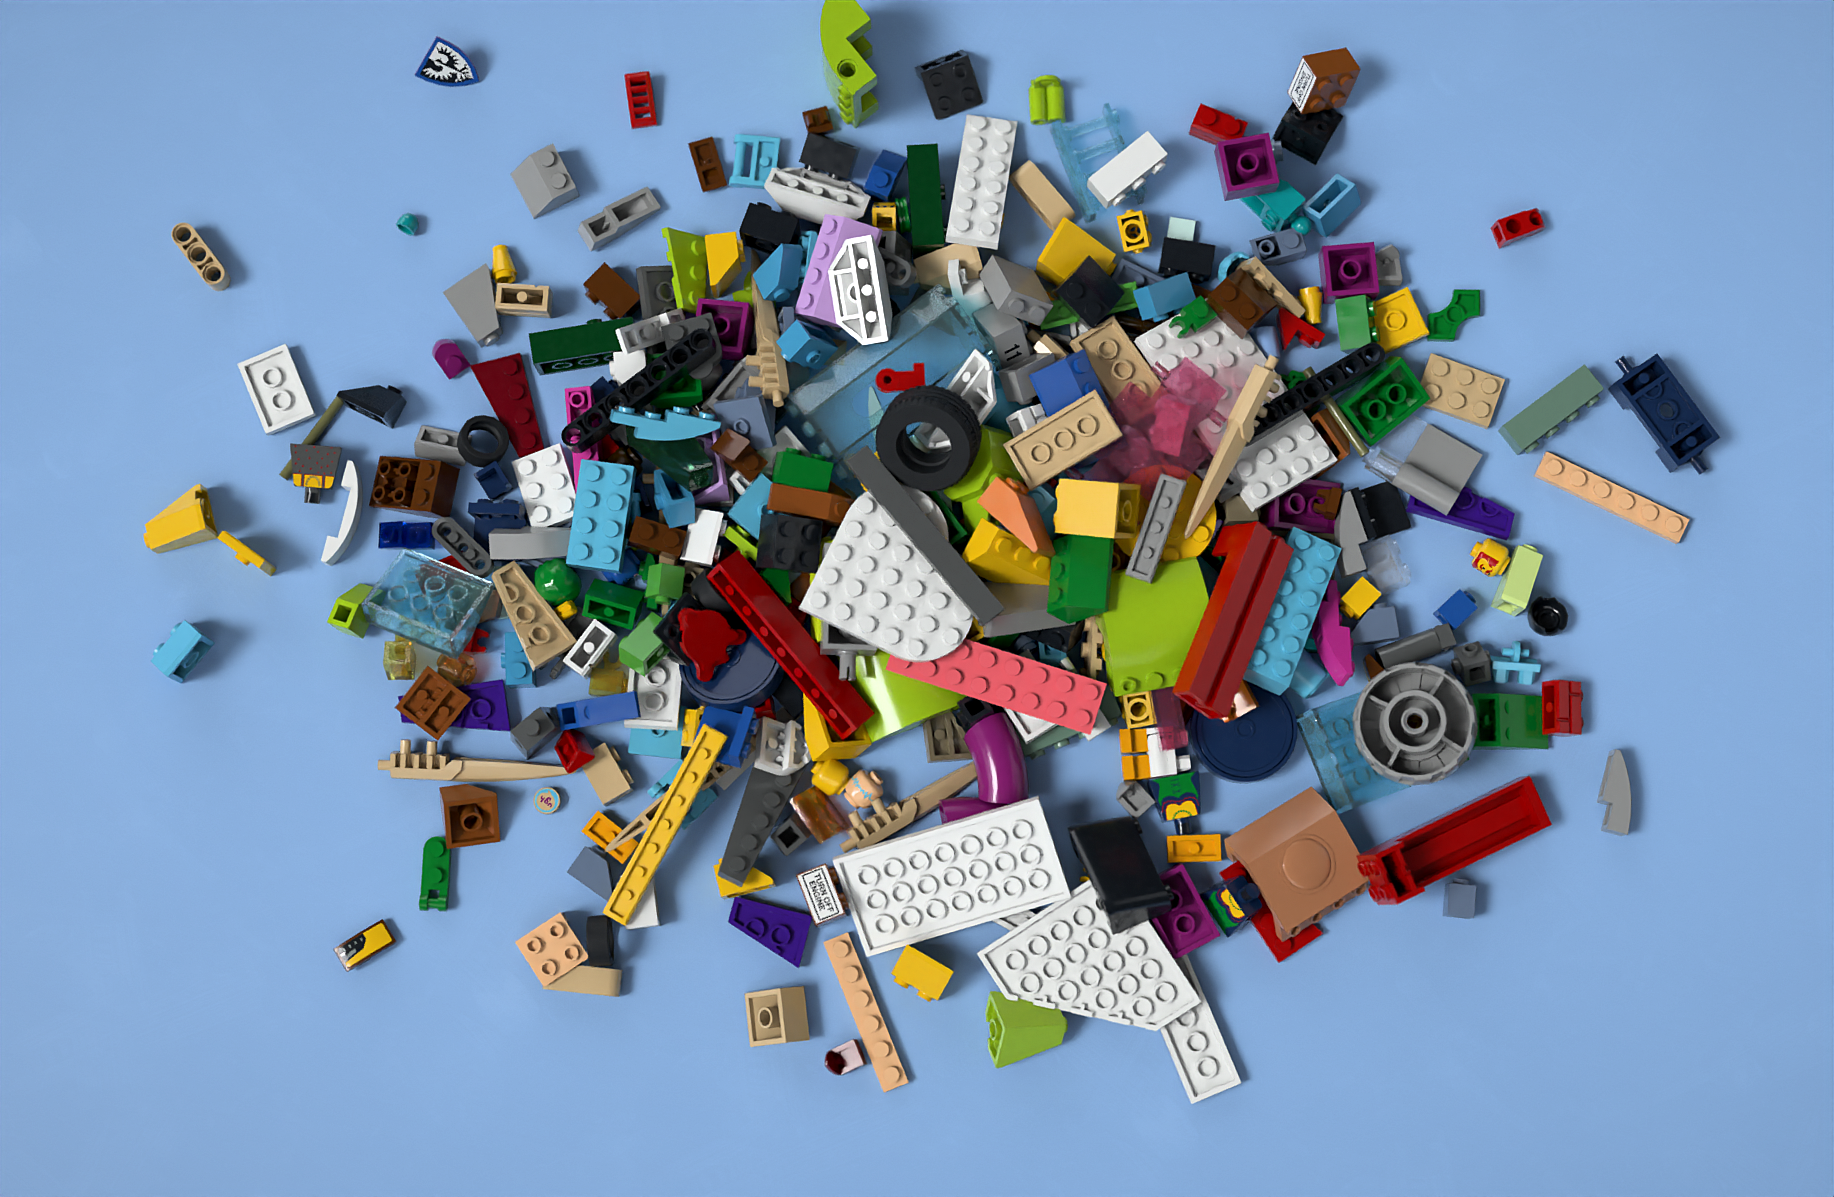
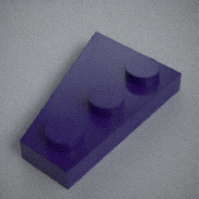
(773, 927)

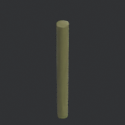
(1341, 420)
(316, 432)

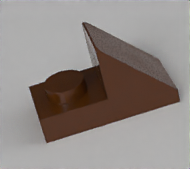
(739, 455)

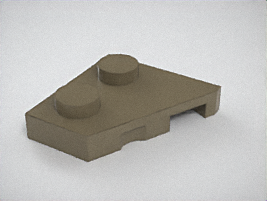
(945, 740)

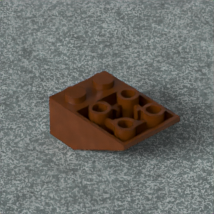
(414, 486)

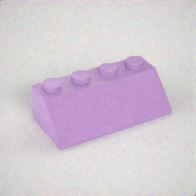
(815, 298)

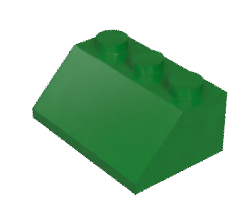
(1382, 400)
(1080, 577)

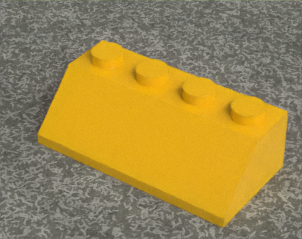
(1004, 558)

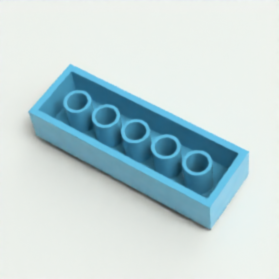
(1292, 611)

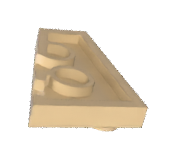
(1271, 285)

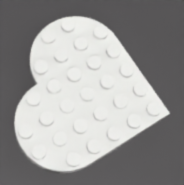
(885, 588)

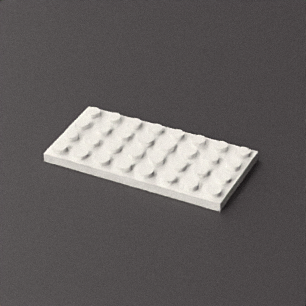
(1273, 462)
(952, 876)

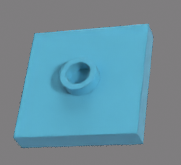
(752, 504)
(658, 742)

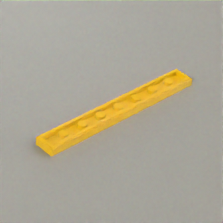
(665, 824)

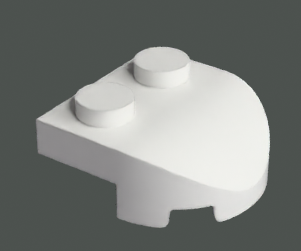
(780, 747)

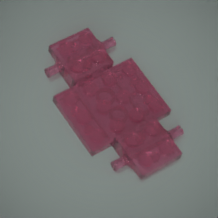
(1158, 430)

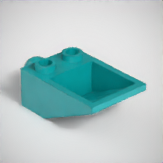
(1280, 209)

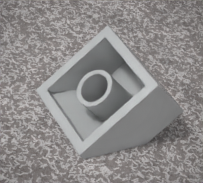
(544, 181)

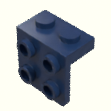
(496, 515)

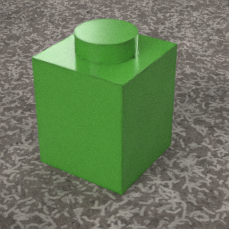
(665, 583)

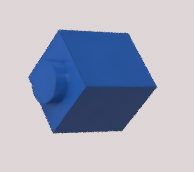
(1456, 609)

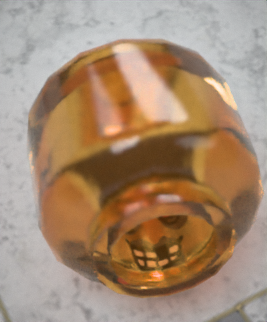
(459, 671)

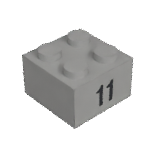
(1004, 335)

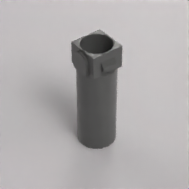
(1416, 646)

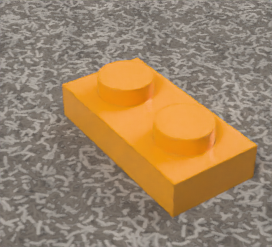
(603, 831)
(1193, 848)

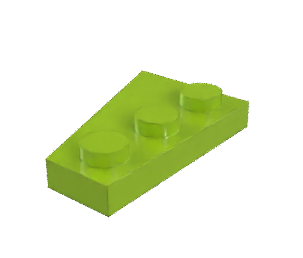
(689, 267)

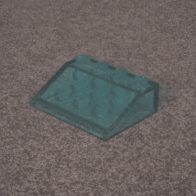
(428, 602)
(1336, 758)

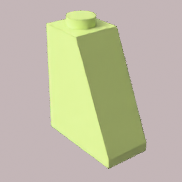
(1517, 580)

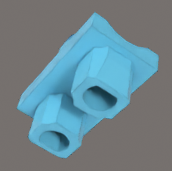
(1525, 666)

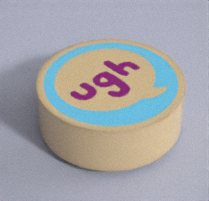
(547, 800)

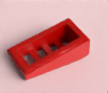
(634, 79)

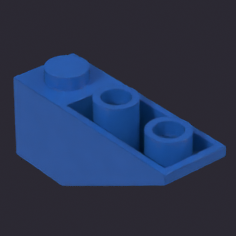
(598, 710)

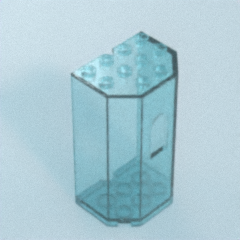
(927, 332)

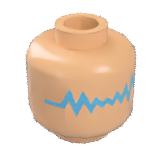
(863, 789)

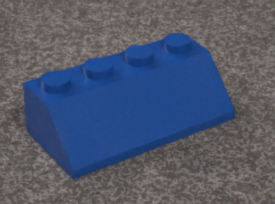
(1065, 383)

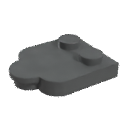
(677, 331)

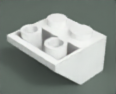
(702, 538)

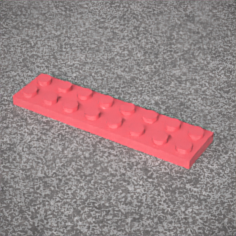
(1011, 683)

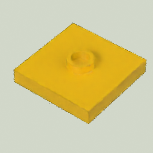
(1399, 320)
(245, 554)

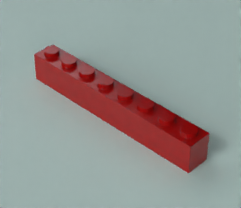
(790, 644)

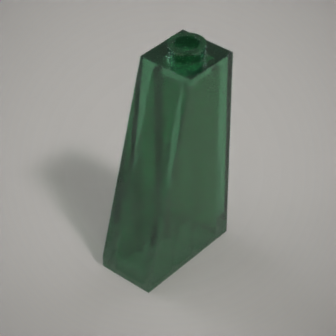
(679, 459)

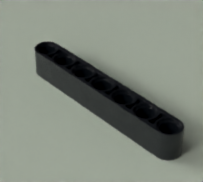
(645, 378)
(1318, 388)

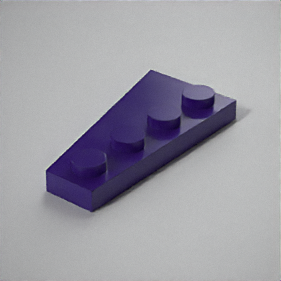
(1469, 513)
(485, 709)

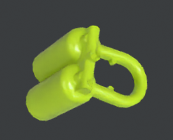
(1046, 100)

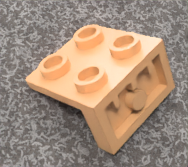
(552, 949)

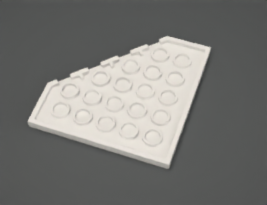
(1076, 965)

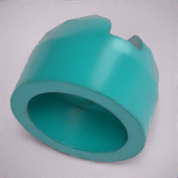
(408, 224)

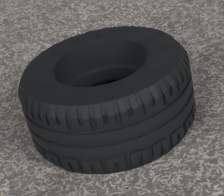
(915, 466)

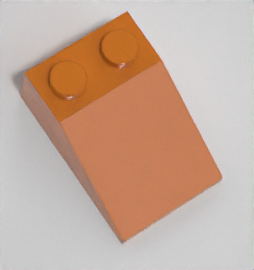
(1018, 513)

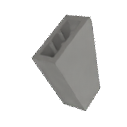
(475, 305)

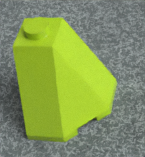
(1021, 1029)

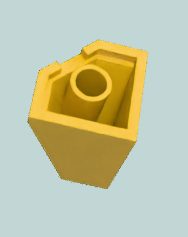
(182, 523)

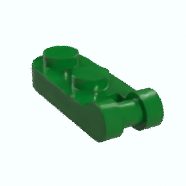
(435, 874)

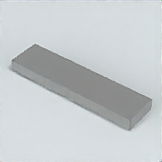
(1156, 528)

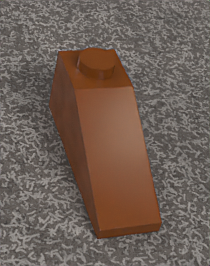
(808, 504)

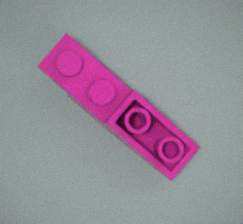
(577, 402)
(1331, 638)

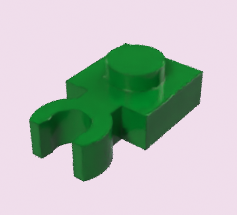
(1194, 315)

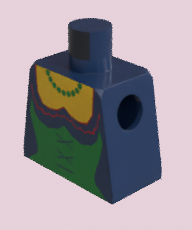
(1177, 799)
(1232, 903)

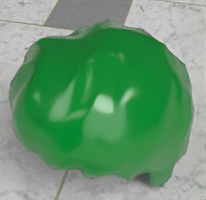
(557, 582)

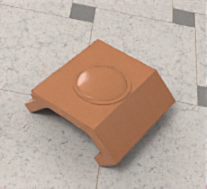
(1299, 861)

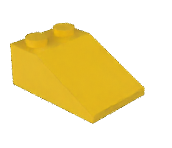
(825, 742)

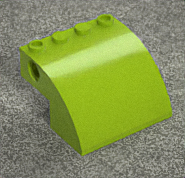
(844, 59)
(1151, 625)
(896, 699)

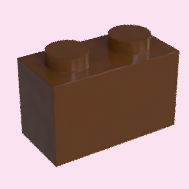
(612, 293)
(656, 538)

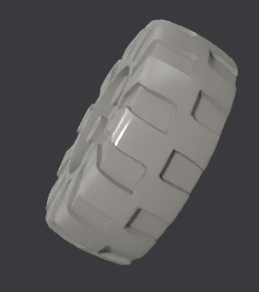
(1422, 753)

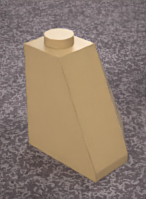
(933, 267)

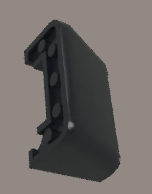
(1120, 871)

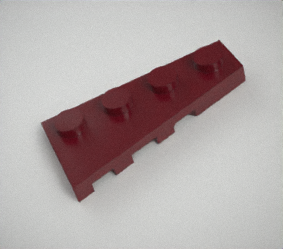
(510, 397)

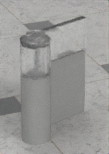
(1423, 463)

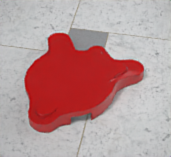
(706, 638)

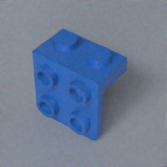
(737, 728)

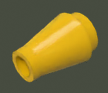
(502, 265)
(1312, 302)

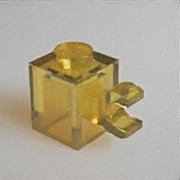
(399, 659)
(608, 680)

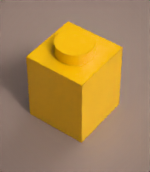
(1358, 599)

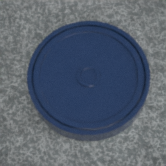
(743, 680)
(1250, 745)

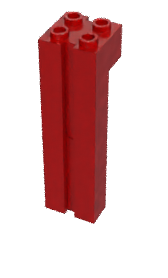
(1232, 617)
(1452, 841)

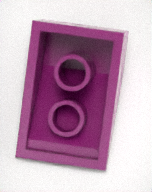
(1297, 511)
(1189, 921)

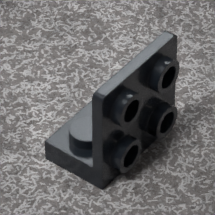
(950, 84)
(1307, 133)
(1380, 510)
(669, 629)

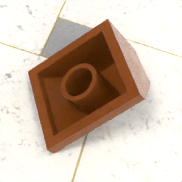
(1332, 435)
(469, 815)

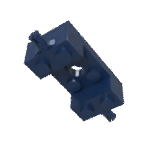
(1679, 436)

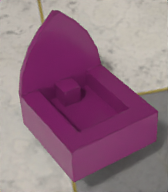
(449, 357)

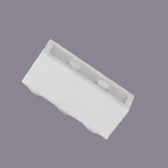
(1127, 170)

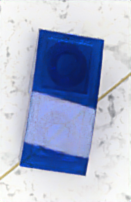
(408, 535)

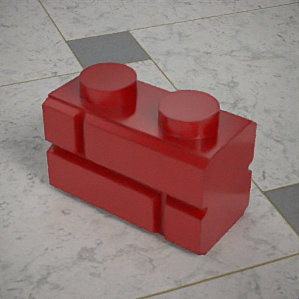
(1216, 126)
(1561, 708)

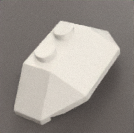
(815, 194)
(861, 291)
(976, 386)

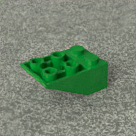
(1509, 722)

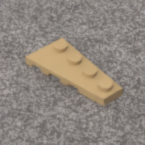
(533, 619)
(1088, 651)

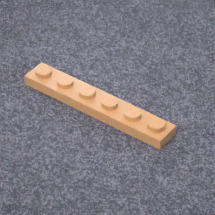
(1611, 497)
(865, 1012)

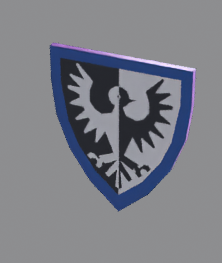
(447, 65)

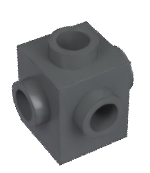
(1471, 663)

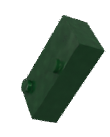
(925, 199)
(576, 346)

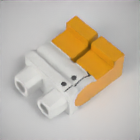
(1155, 763)

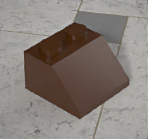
(1240, 302)

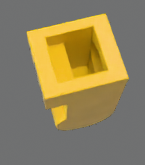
(884, 216)

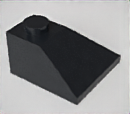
(375, 403)

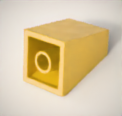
(1068, 249)
(1097, 508)

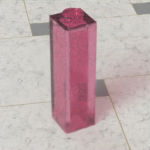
(1168, 719)

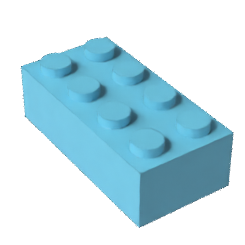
(601, 516)

